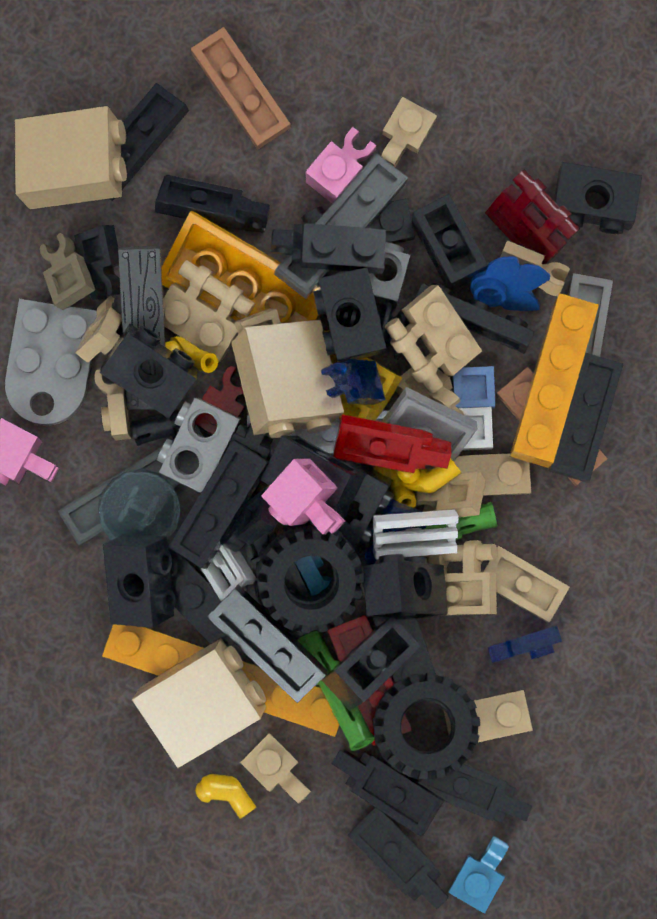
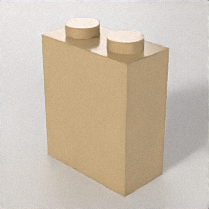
(69, 157)
(284, 378)
(200, 702)

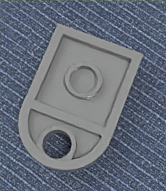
(46, 361)

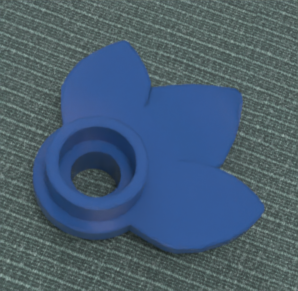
(509, 284)

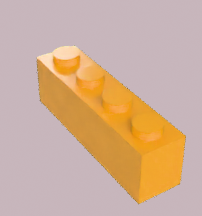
(554, 380)

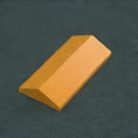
(238, 265)

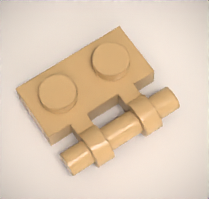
(198, 320)
(442, 333)
(472, 590)

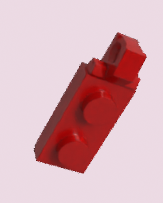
(389, 445)

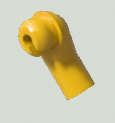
(203, 360)
(428, 480)
(401, 493)
(225, 789)

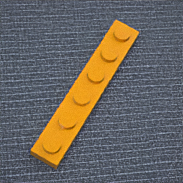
(159, 652)

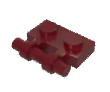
(522, 222)

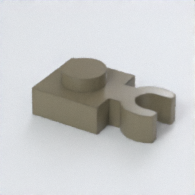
(69, 276)

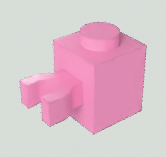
(337, 167)
(18, 455)
(301, 496)

